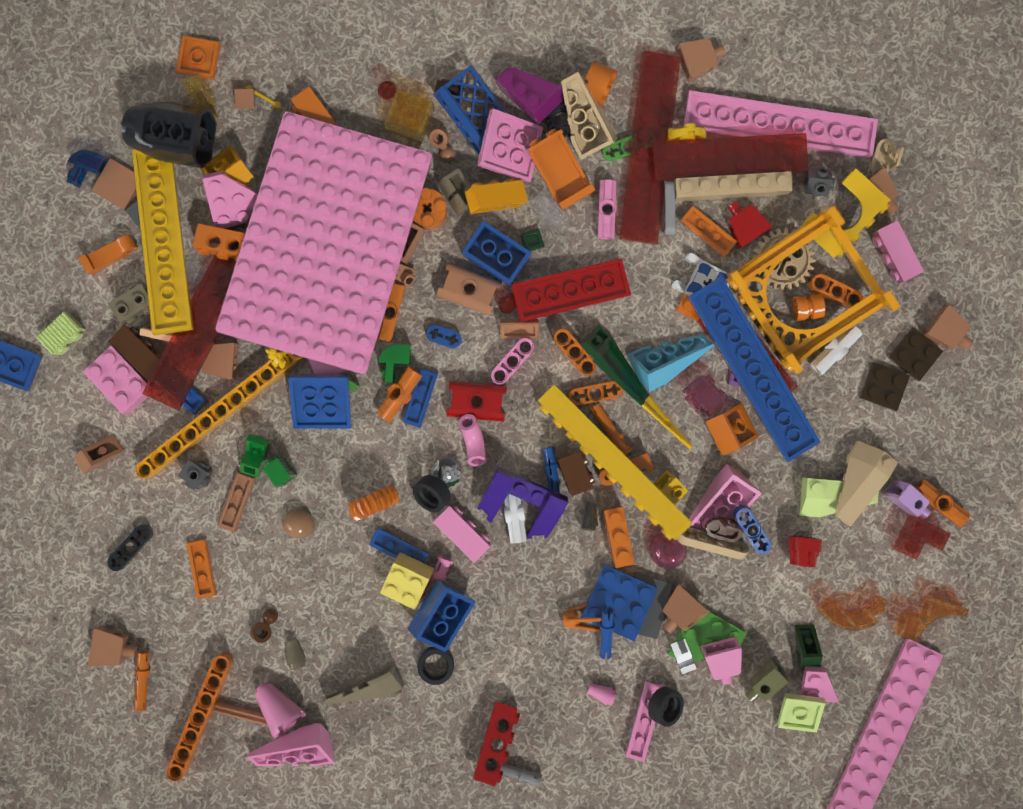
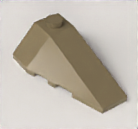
(375, 686)

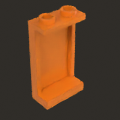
(559, 169)

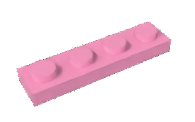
(642, 726)

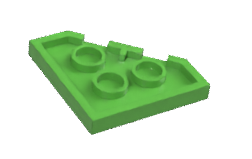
(707, 631)

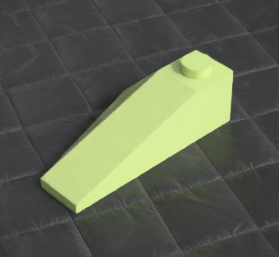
(821, 496)

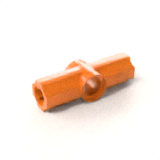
(388, 324)
(394, 401)
(949, 510)

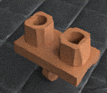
(405, 275)

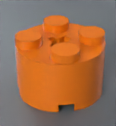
(600, 81)
(438, 215)

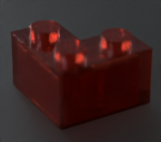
(916, 534)

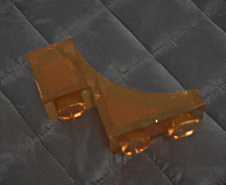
(911, 624)

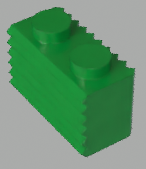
(279, 471)

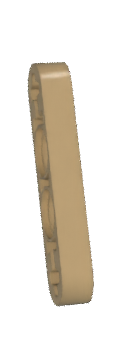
(692, 538)

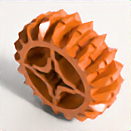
(373, 502)

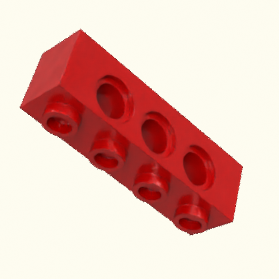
(494, 775)

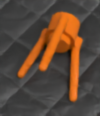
(571, 619)

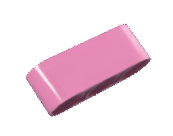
(514, 352)

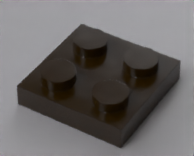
(915, 354)
(884, 386)

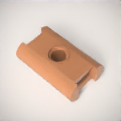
(478, 300)

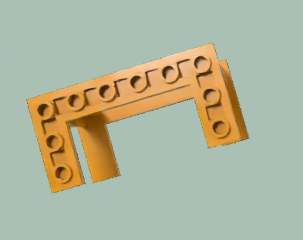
(796, 353)

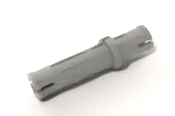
(517, 773)

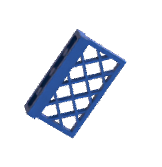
(460, 116)

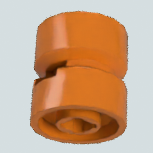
(804, 307)

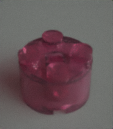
(704, 396)

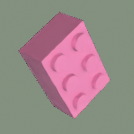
(117, 380)

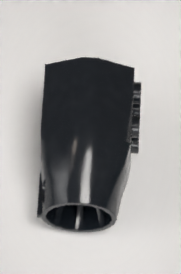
(171, 132)

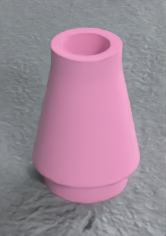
(602, 693)

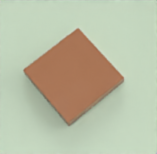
(116, 184)

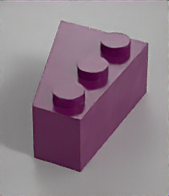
(530, 93)

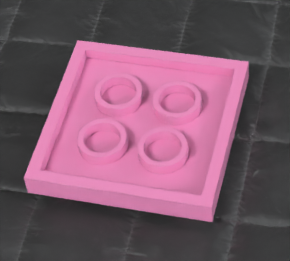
(506, 145)

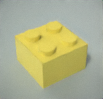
(407, 580)

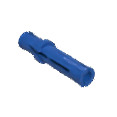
(551, 468)
(607, 627)

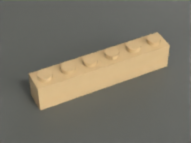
(733, 186)

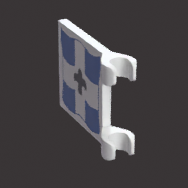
(702, 275)

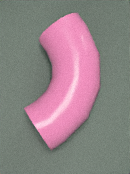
(473, 440)

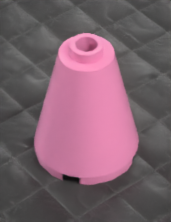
(278, 709)

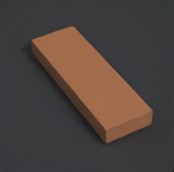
(236, 501)

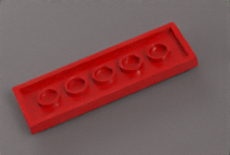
(570, 290)

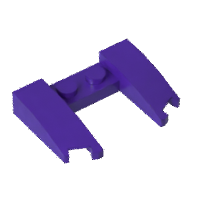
(505, 482)

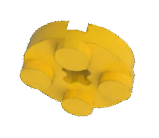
(689, 132)

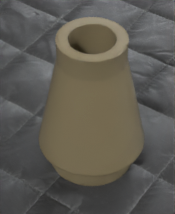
(295, 657)

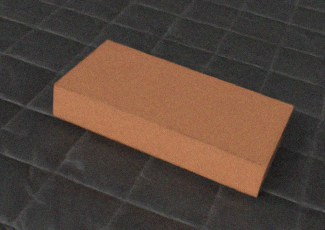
(515, 330)

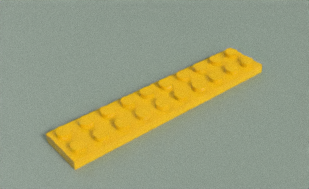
(162, 245)

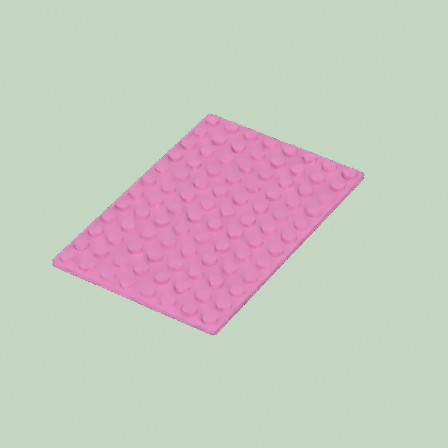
(324, 243)

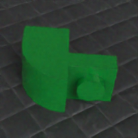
(392, 355)
(255, 455)

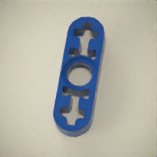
(758, 534)

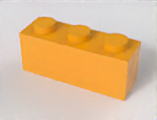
(496, 196)

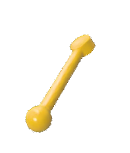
(277, 105)

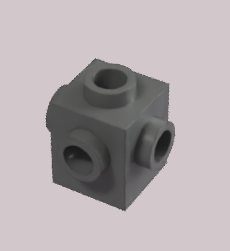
(818, 181)
(189, 473)

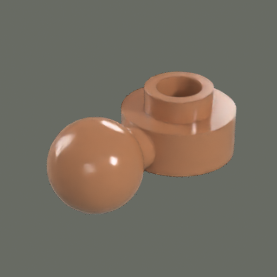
(447, 154)

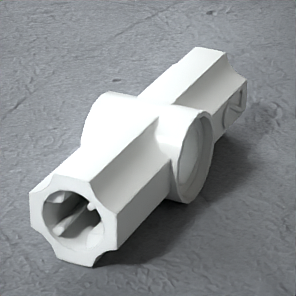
(835, 350)
(515, 518)

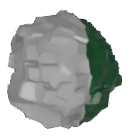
(448, 471)

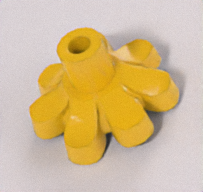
(277, 356)

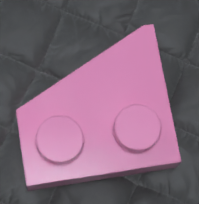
(817, 684)

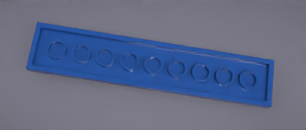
(754, 369)

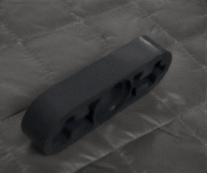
(124, 561)

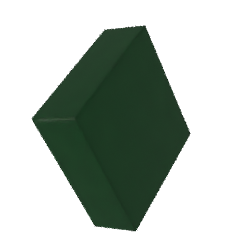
(533, 240)

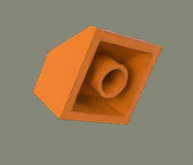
(732, 429)

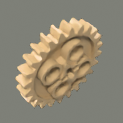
(799, 265)

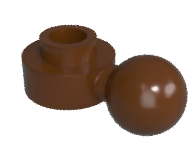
(269, 617)

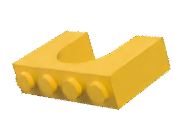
(871, 202)

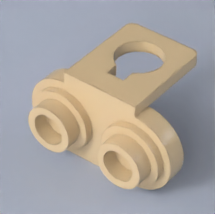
(886, 155)

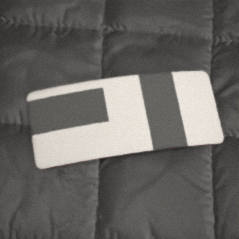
(683, 656)

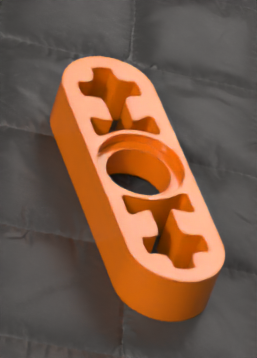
(582, 400)

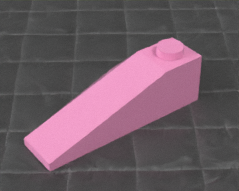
(724, 494)
(303, 745)

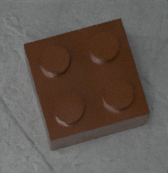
(575, 473)

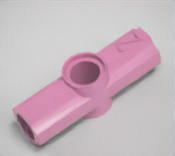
(607, 197)

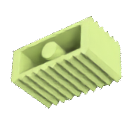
(61, 333)

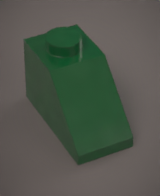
(807, 646)

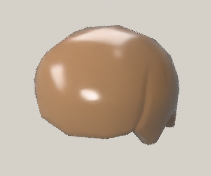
(298, 523)

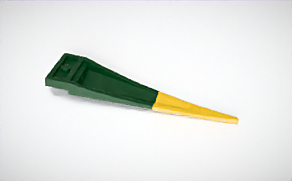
(611, 360)

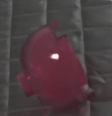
(666, 552)

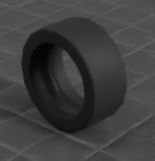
(437, 487)
(431, 679)
(673, 711)

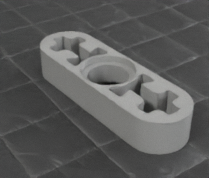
(669, 204)

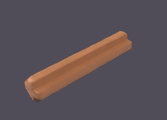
(239, 712)

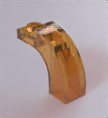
(852, 621)

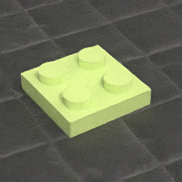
(801, 712)

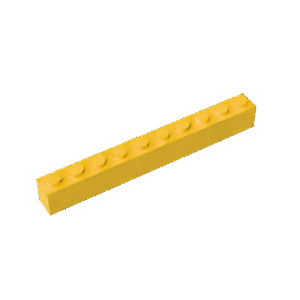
(618, 466)

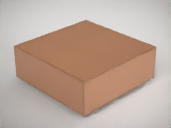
(244, 98)

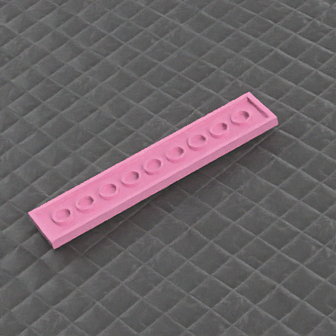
(747, 117)
(886, 727)

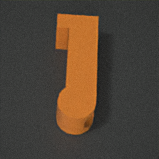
(108, 254)
(641, 461)

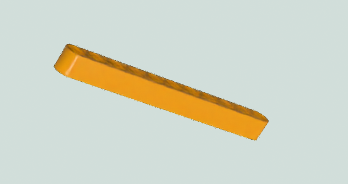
(212, 412)

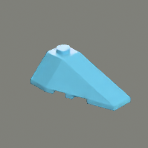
(662, 364)

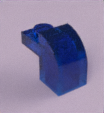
(84, 162)

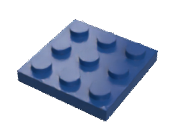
(320, 401)
(627, 596)

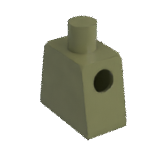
(767, 681)

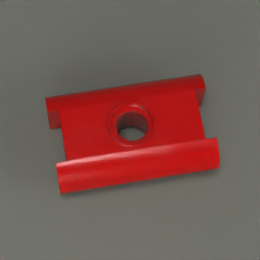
(491, 400)

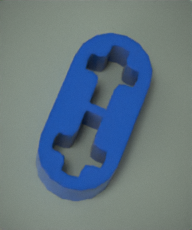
(445, 332)

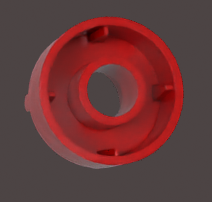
(804, 550)

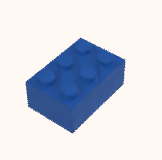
(496, 253)
(441, 615)

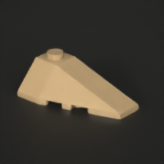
(587, 121)
(865, 476)

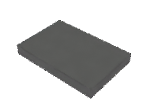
(655, 614)

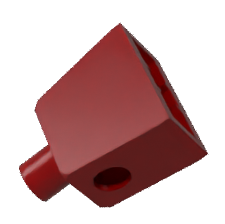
(746, 224)

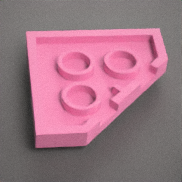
(228, 200)

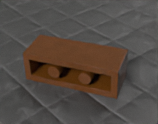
(136, 350)

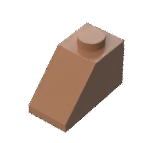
(98, 454)

